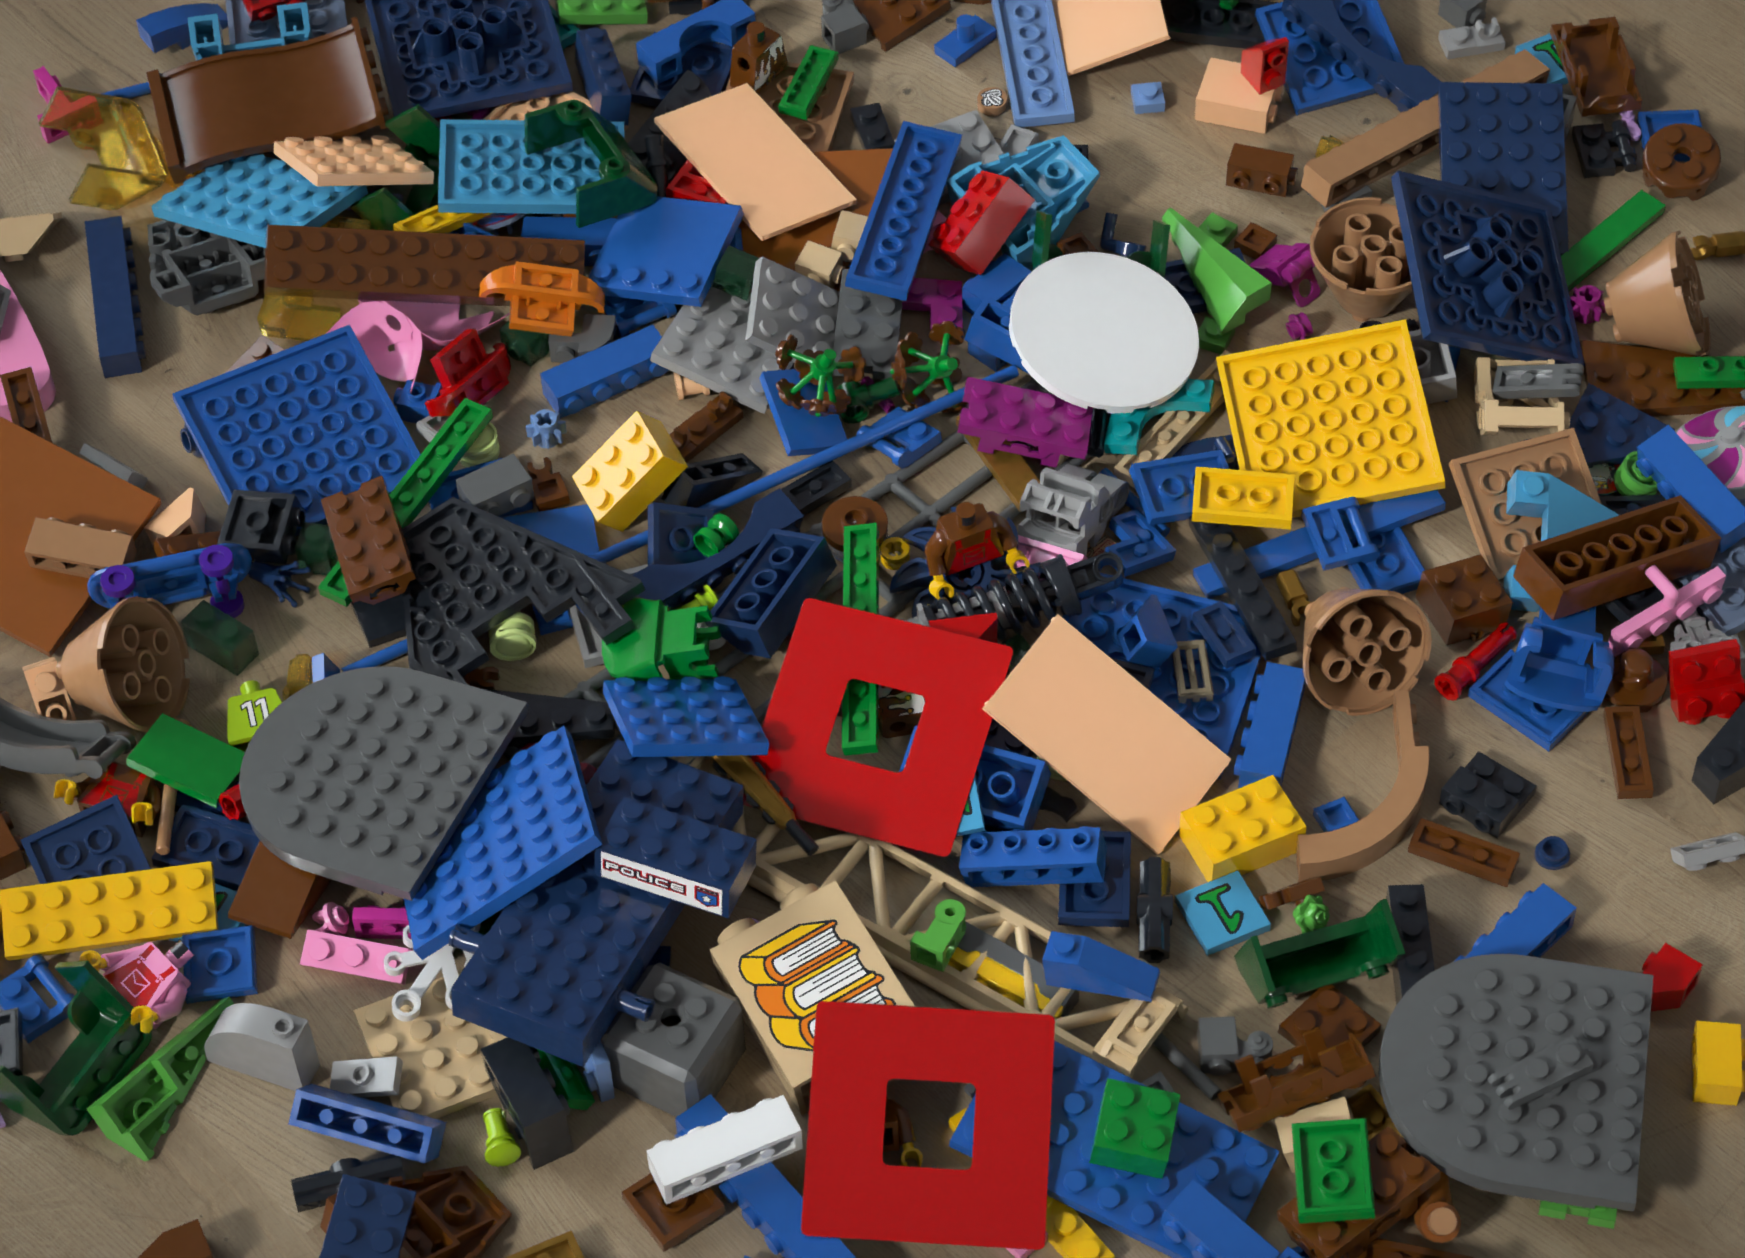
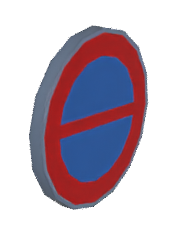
(498, 220)

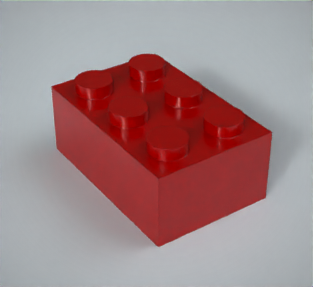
(981, 222)

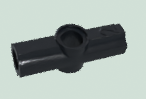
(1154, 910)
(314, 1189)

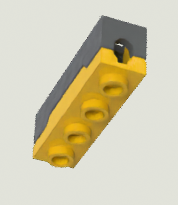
(1005, 970)

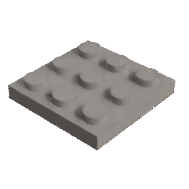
(975, 146)
(790, 304)

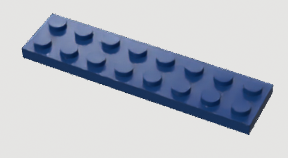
(903, 211)

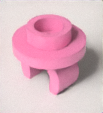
(334, 919)

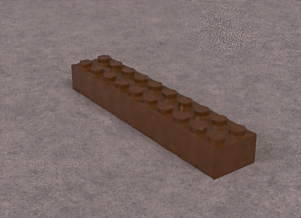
(400, 263)

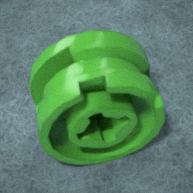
(1631, 481)

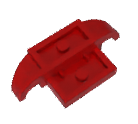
(468, 373)

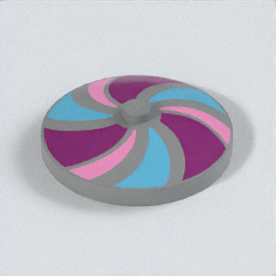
(1720, 443)

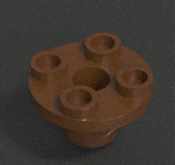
(1636, 680)

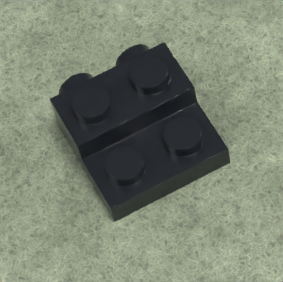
(263, 524)
(1486, 794)

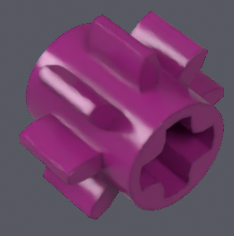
(1587, 304)

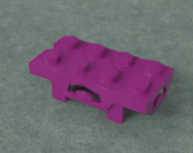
(1024, 415)

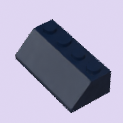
(770, 591)

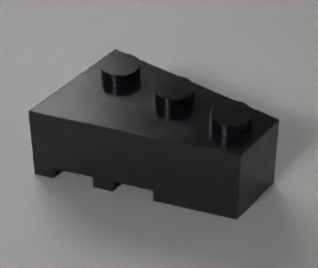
(1722, 762)
(529, 1099)

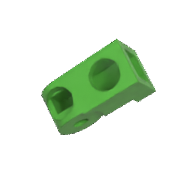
(942, 936)

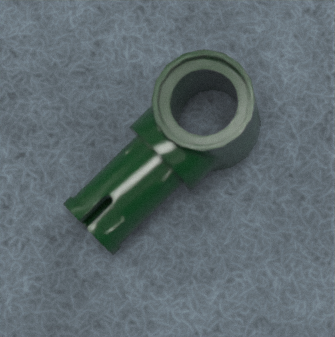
(865, 398)

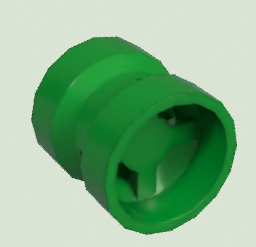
(718, 534)

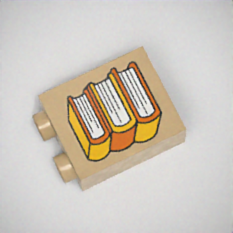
(793, 962)

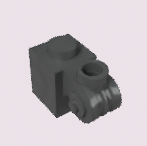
(843, 25)
(1221, 1047)

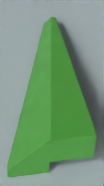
(1221, 277)
(143, 1102)

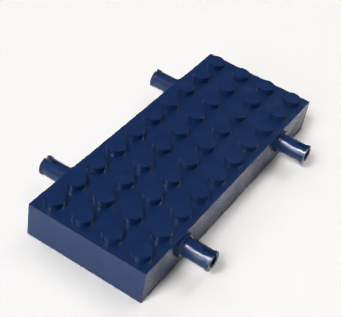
(579, 942)

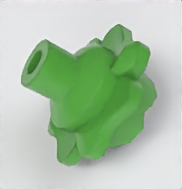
(1311, 914)

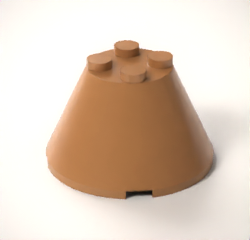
(1362, 256)
(1659, 300)
(1363, 648)
(129, 664)

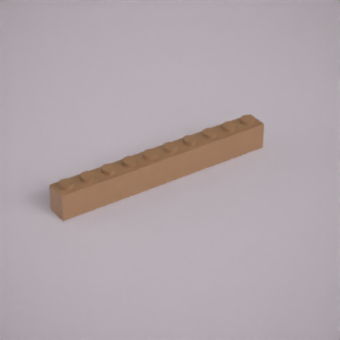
(1400, 139)

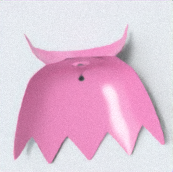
(410, 329)

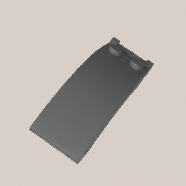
(57, 745)

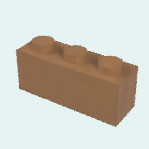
(76, 548)

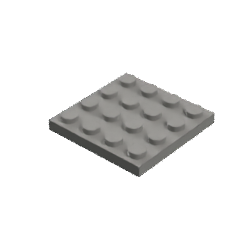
(712, 350)

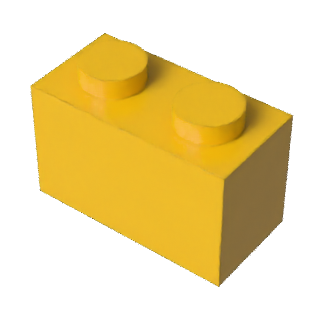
(1717, 1063)

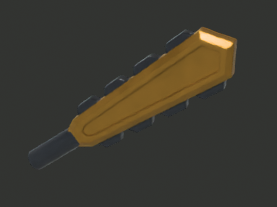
(764, 795)

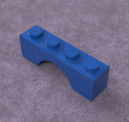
(721, 23)

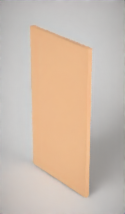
(1106, 30)
(755, 161)
(1106, 734)

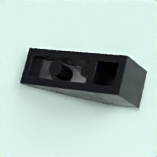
(710, 480)

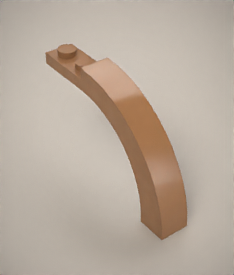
(1370, 838)

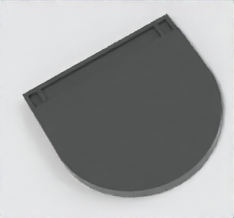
(373, 773)
(1490, 1013)

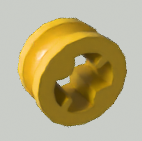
(891, 545)

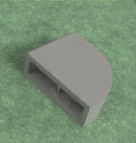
(264, 1045)

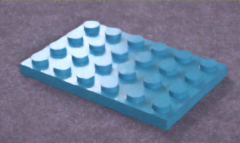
(489, 171)
(248, 195)

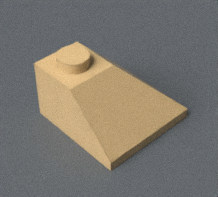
(24, 233)

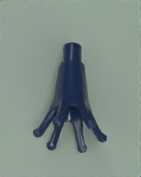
(279, 578)

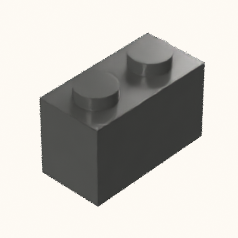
(497, 486)

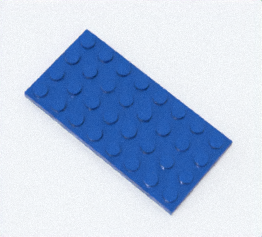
(1201, 1149)

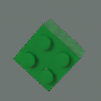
(1134, 1128)

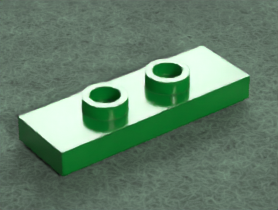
(808, 82)
(1709, 372)

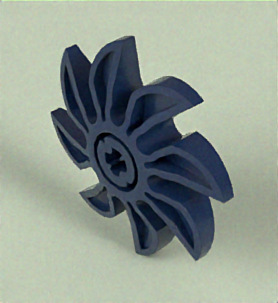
(916, 572)

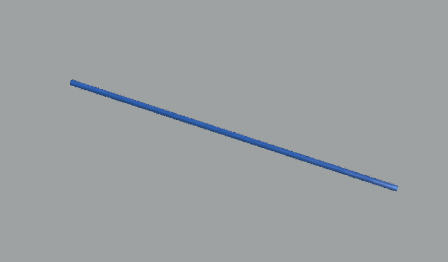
(754, 488)

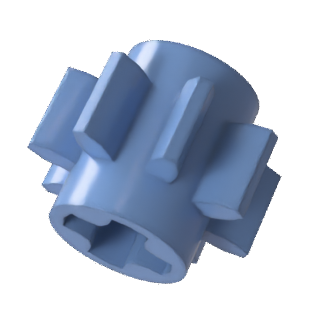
(546, 429)

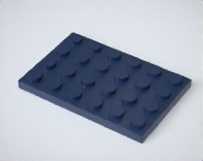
(1506, 143)

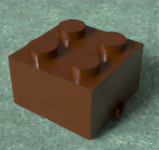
(1463, 599)

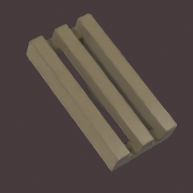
(1194, 692)

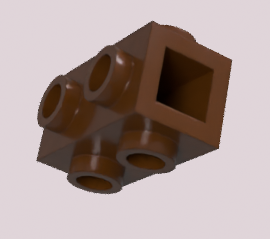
(1261, 170)

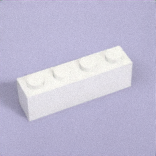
(724, 1149)

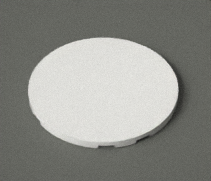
(1103, 332)

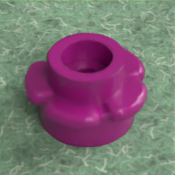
(1299, 326)

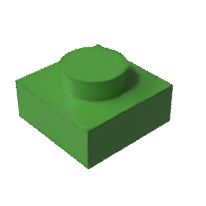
(1219, 229)
(1210, 338)

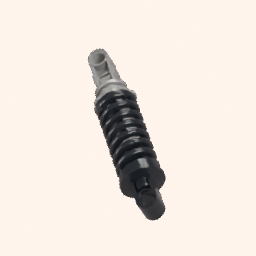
(1057, 586)

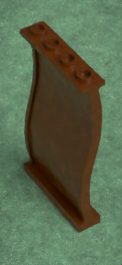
(259, 96)

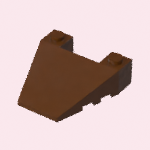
(450, 1215)

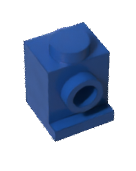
(412, 405)

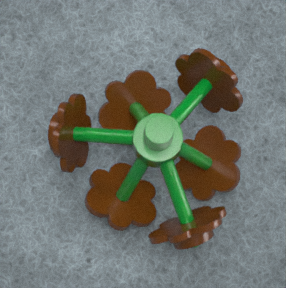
(817, 368)
(940, 369)

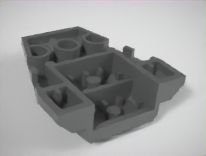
(202, 268)

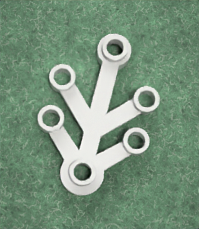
(440, 960)

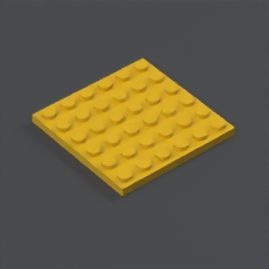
(1335, 414)

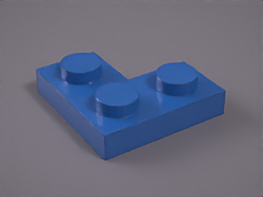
(1140, 545)

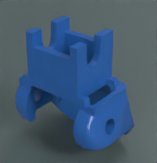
(1552, 664)

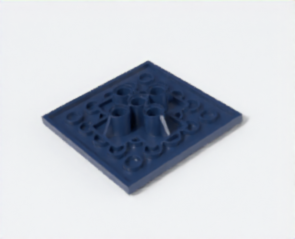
(467, 53)
(1486, 271)

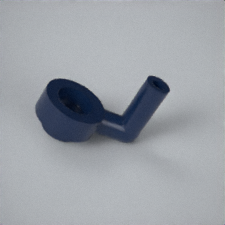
(1120, 247)

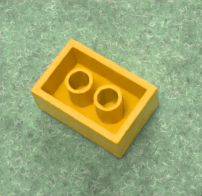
(629, 471)
(1242, 829)

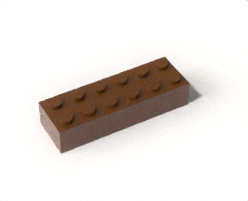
(1613, 555)

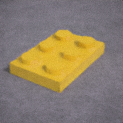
(1243, 498)

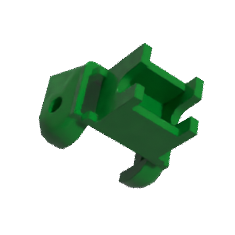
(662, 639)

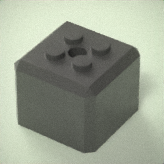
(680, 1062)

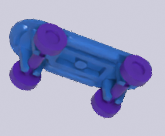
(178, 578)

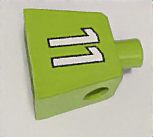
(248, 712)

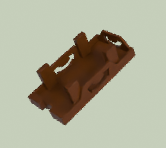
(1597, 67)
(369, 542)
(1320, 1076)
(1396, 1185)

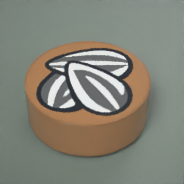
(992, 101)

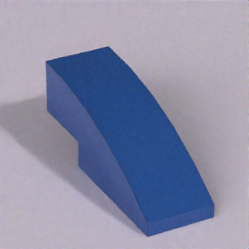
(171, 25)

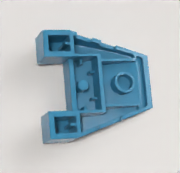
(207, 34)
(1050, 173)
(1561, 512)

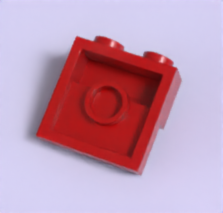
(1706, 681)

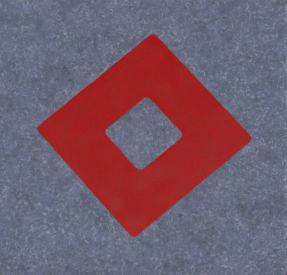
(927, 798)
(861, 1197)

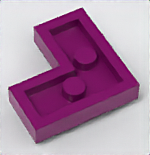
(939, 297)

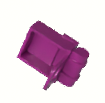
(1289, 266)

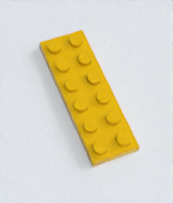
(108, 910)

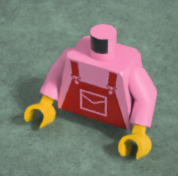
(146, 980)

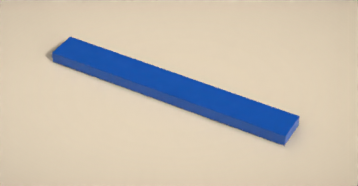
(1297, 548)

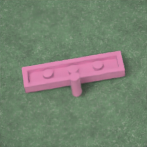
(1674, 605)

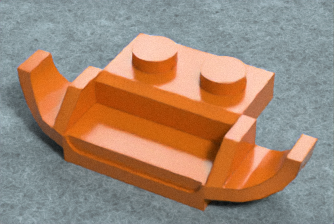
(543, 296)

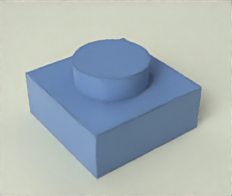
(1147, 97)

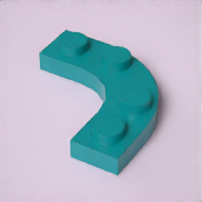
(1126, 428)

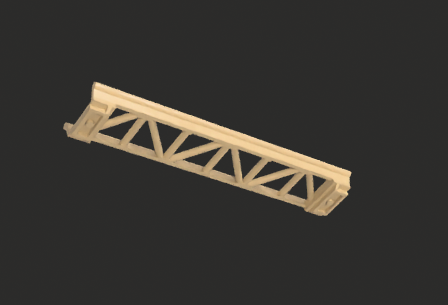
(1120, 1047)

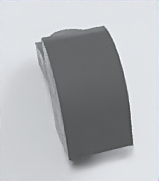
(595, 333)

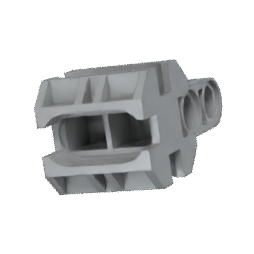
(1070, 507)

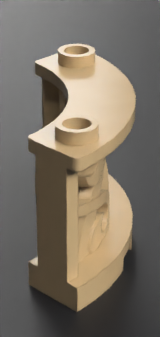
(1499, 412)

